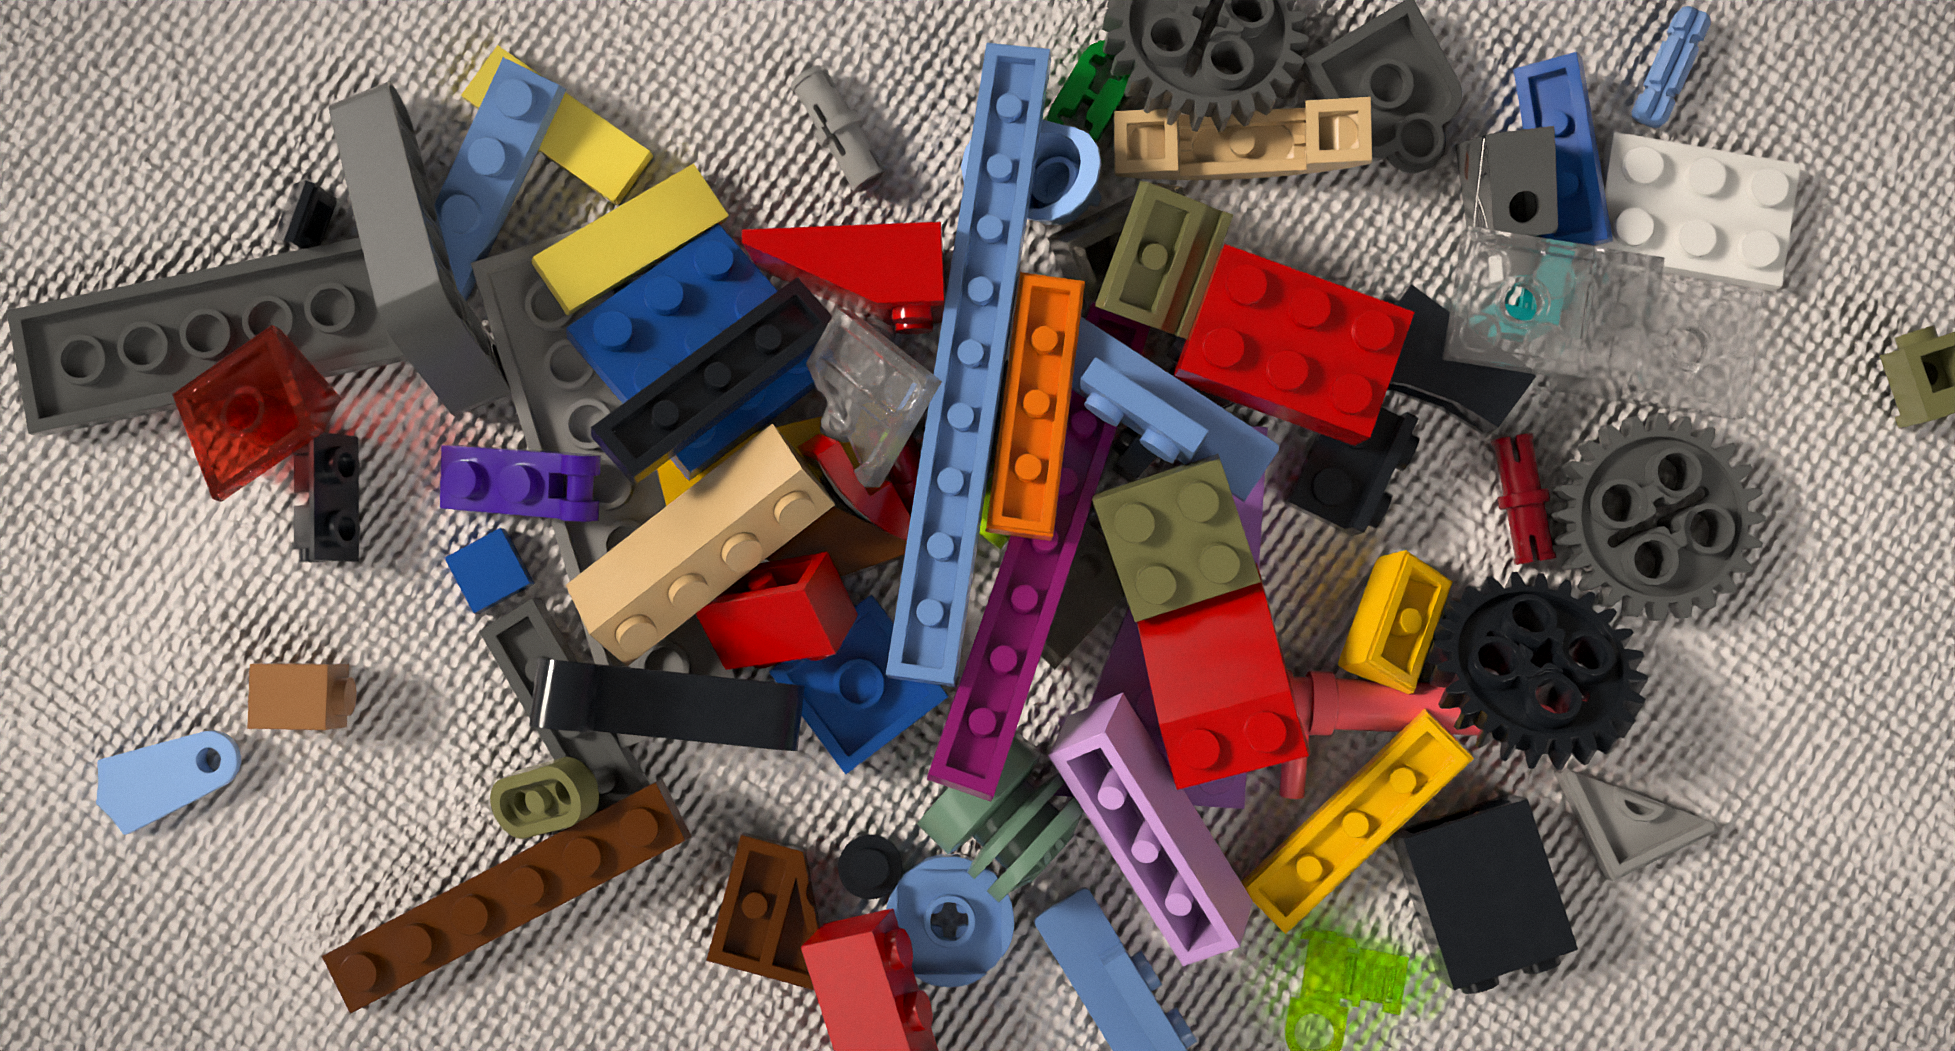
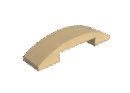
(1283, 143)

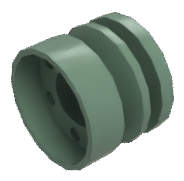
(1013, 828)

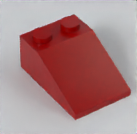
(869, 268)
(1222, 687)

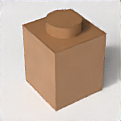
(300, 696)

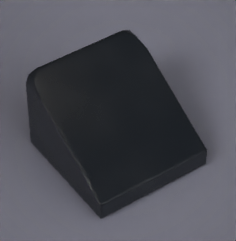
(305, 216)

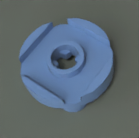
(977, 945)

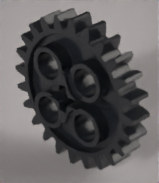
(1537, 670)

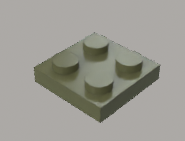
(1176, 538)

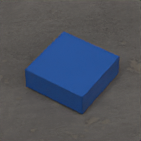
(489, 570)

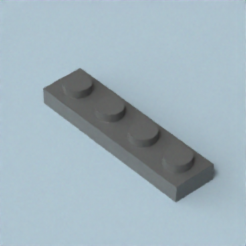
(516, 644)

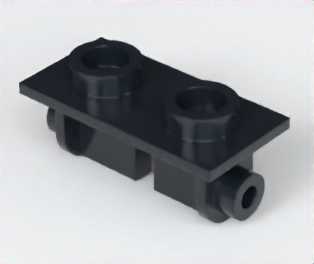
(330, 523)

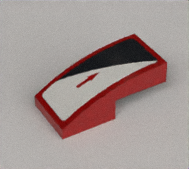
(874, 505)

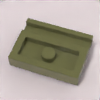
(1164, 259)

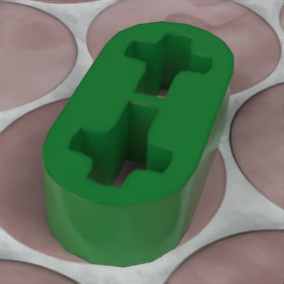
(1077, 90)

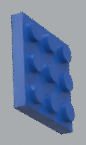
(671, 316)

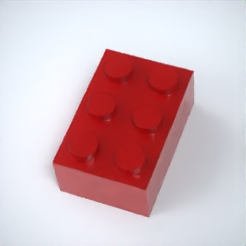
(1293, 346)

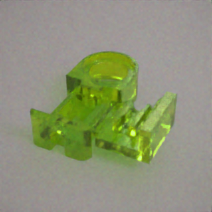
(1337, 974)

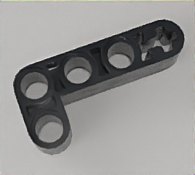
(666, 705)

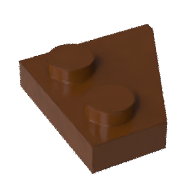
(766, 912)

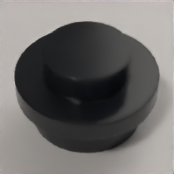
(870, 866)

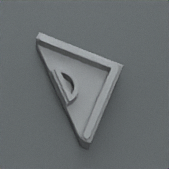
(1627, 827)

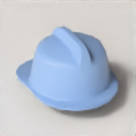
(1063, 174)

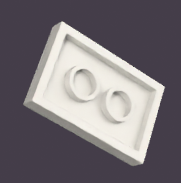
(1700, 209)

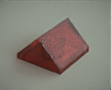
(253, 410)

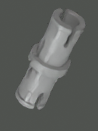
(839, 128)

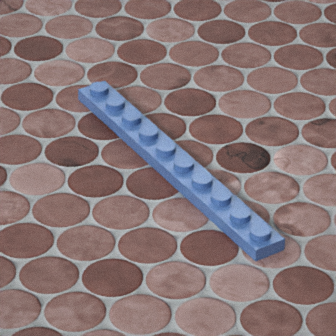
(971, 367)

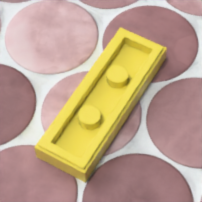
(577, 139)
(629, 239)

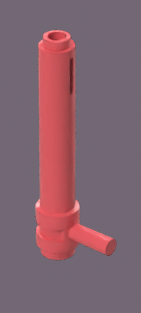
(1358, 705)

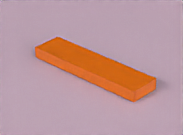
(1035, 407)

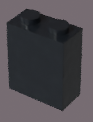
(1484, 893)

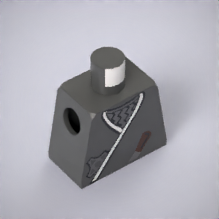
(1513, 172)

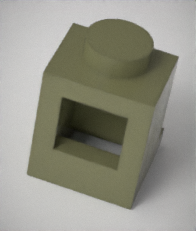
(1922, 376)

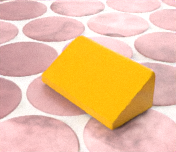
(1395, 621)

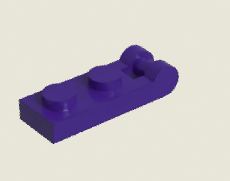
(519, 482)

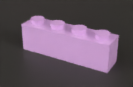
(1152, 830)

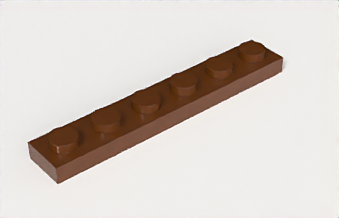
(507, 896)

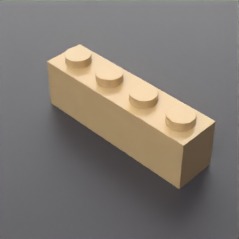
(698, 546)

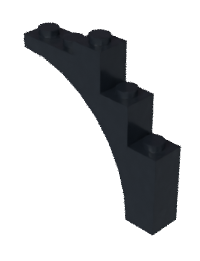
(1465, 391)

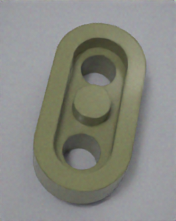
(544, 797)

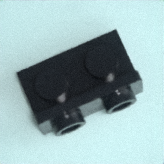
(1348, 482)

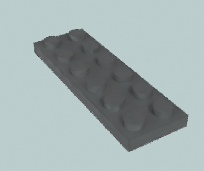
(139, 343)

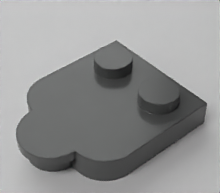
(1405, 76)

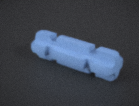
(1671, 67)

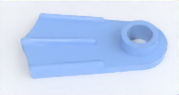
(163, 778)

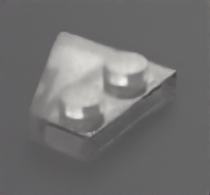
(870, 391)

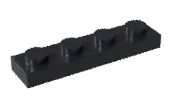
(712, 382)

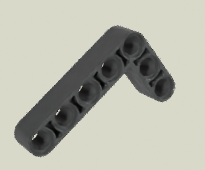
(408, 252)

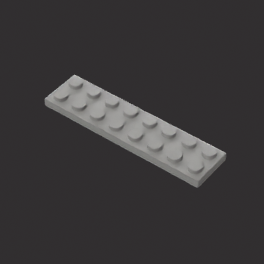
(557, 405)

